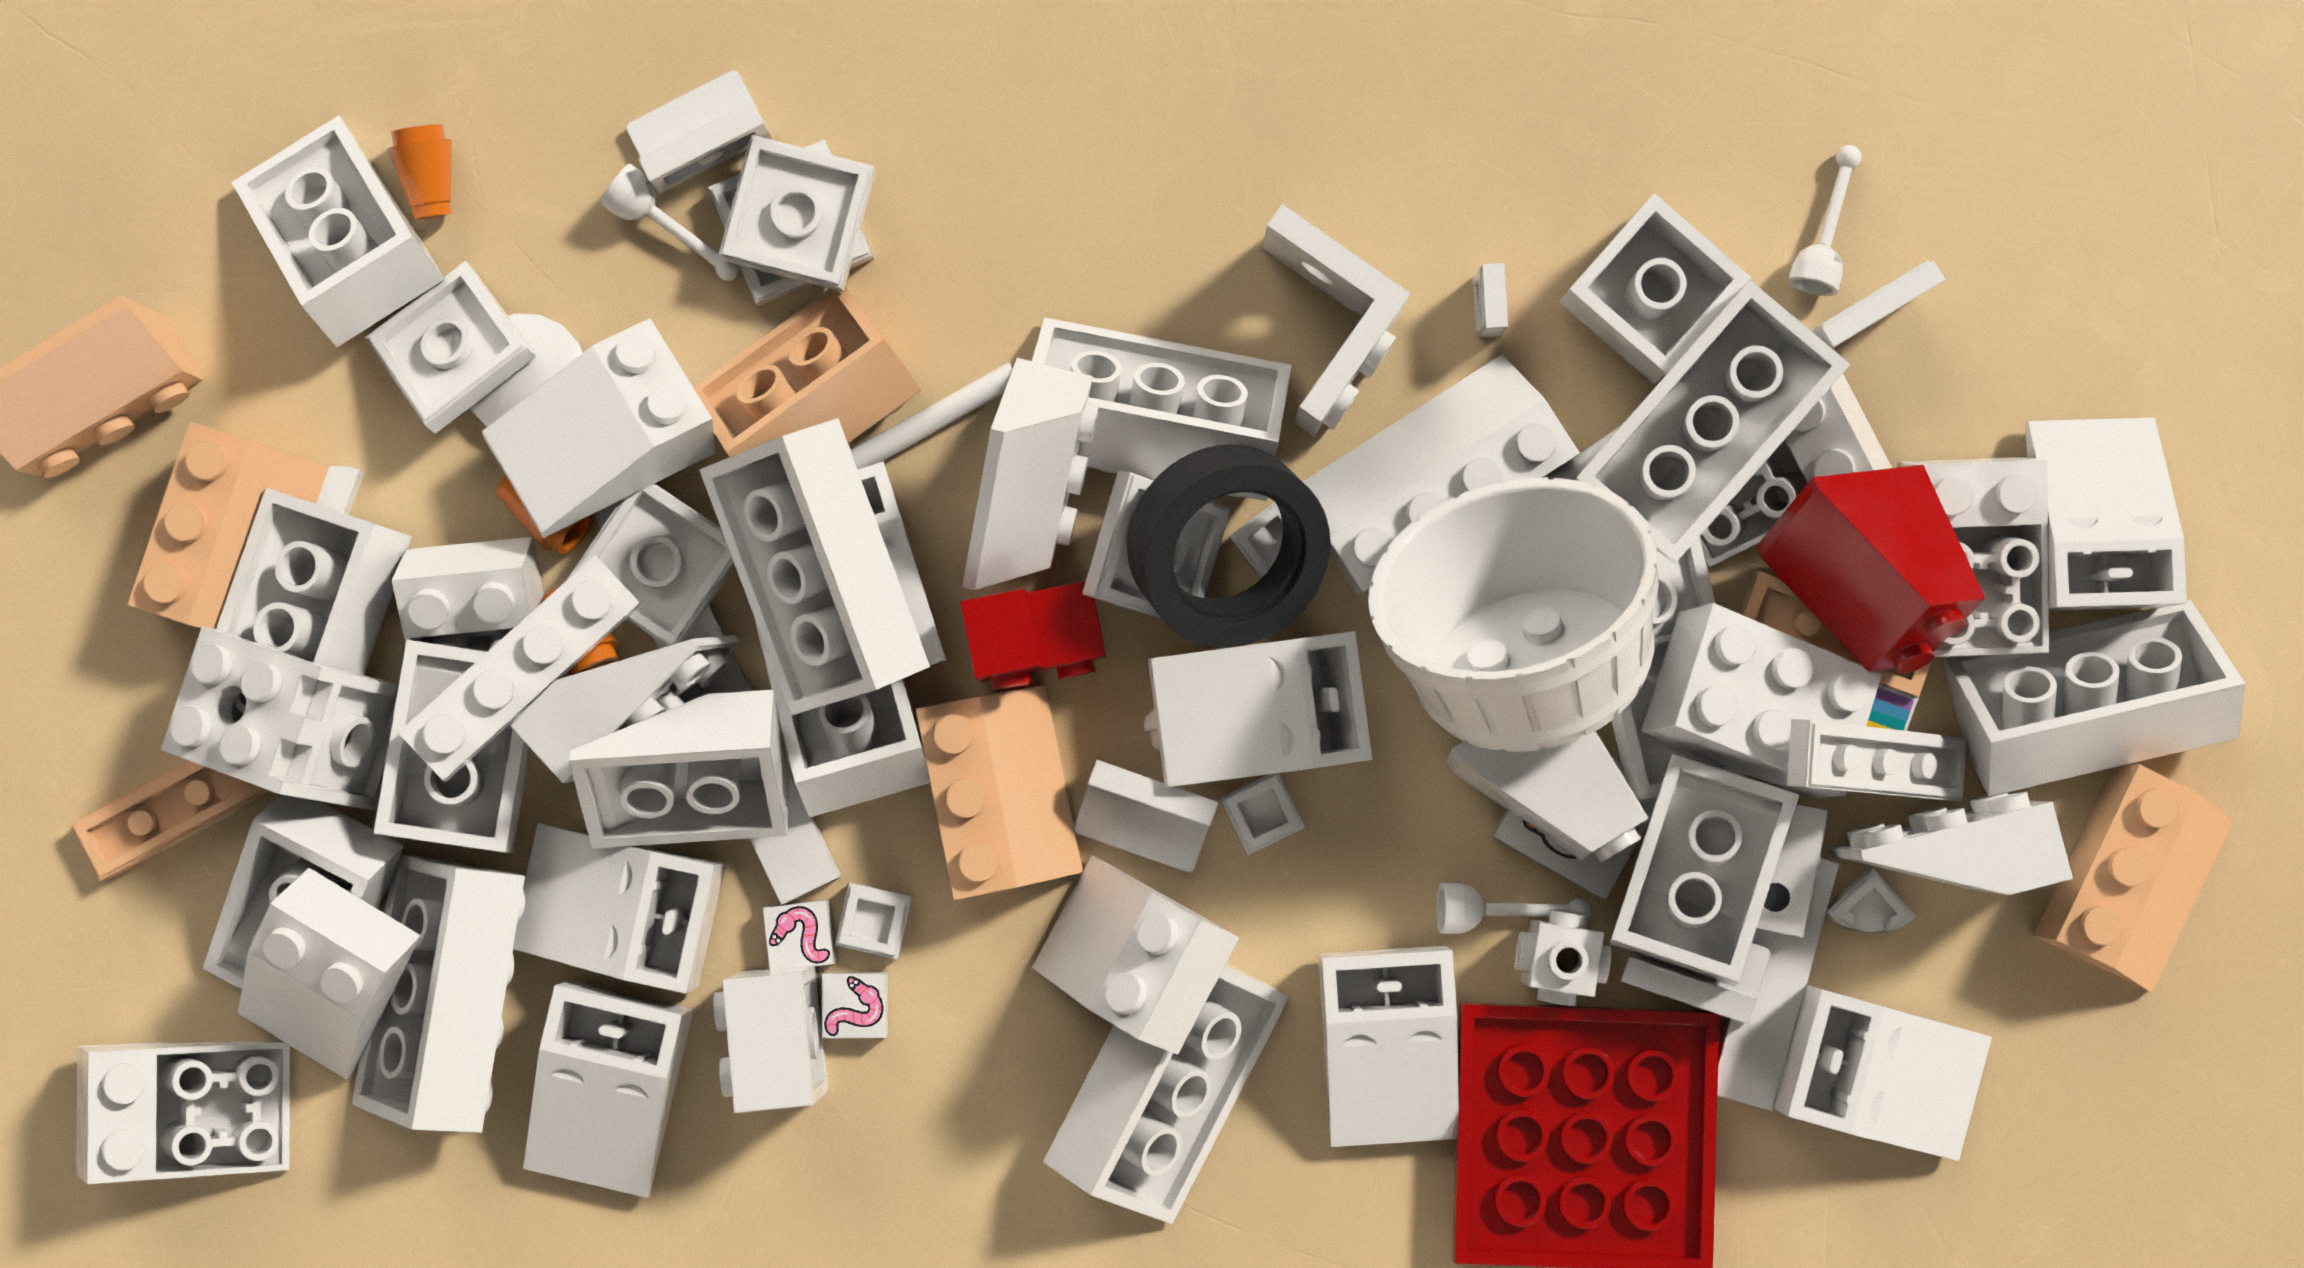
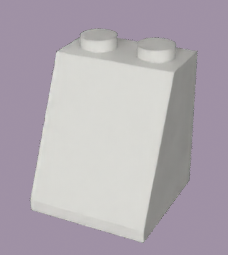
(1562, 791)

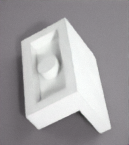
(696, 131)
(1144, 816)
(1699, 990)

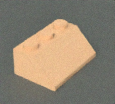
(807, 372)
(90, 386)
(209, 519)
(999, 791)
(2134, 875)

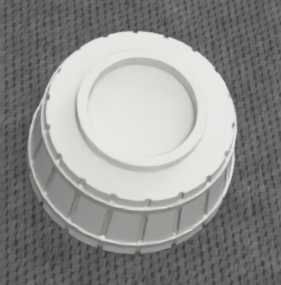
(1521, 611)

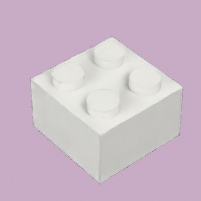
(1655, 289)
(772, 1039)

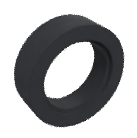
(1270, 601)

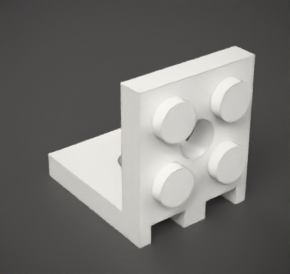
(1357, 288)
(291, 722)

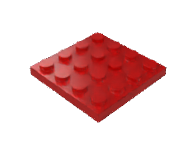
(1585, 1137)

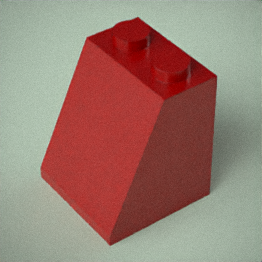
(1876, 564)

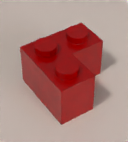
(1032, 633)

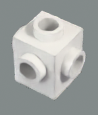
(1538, 951)

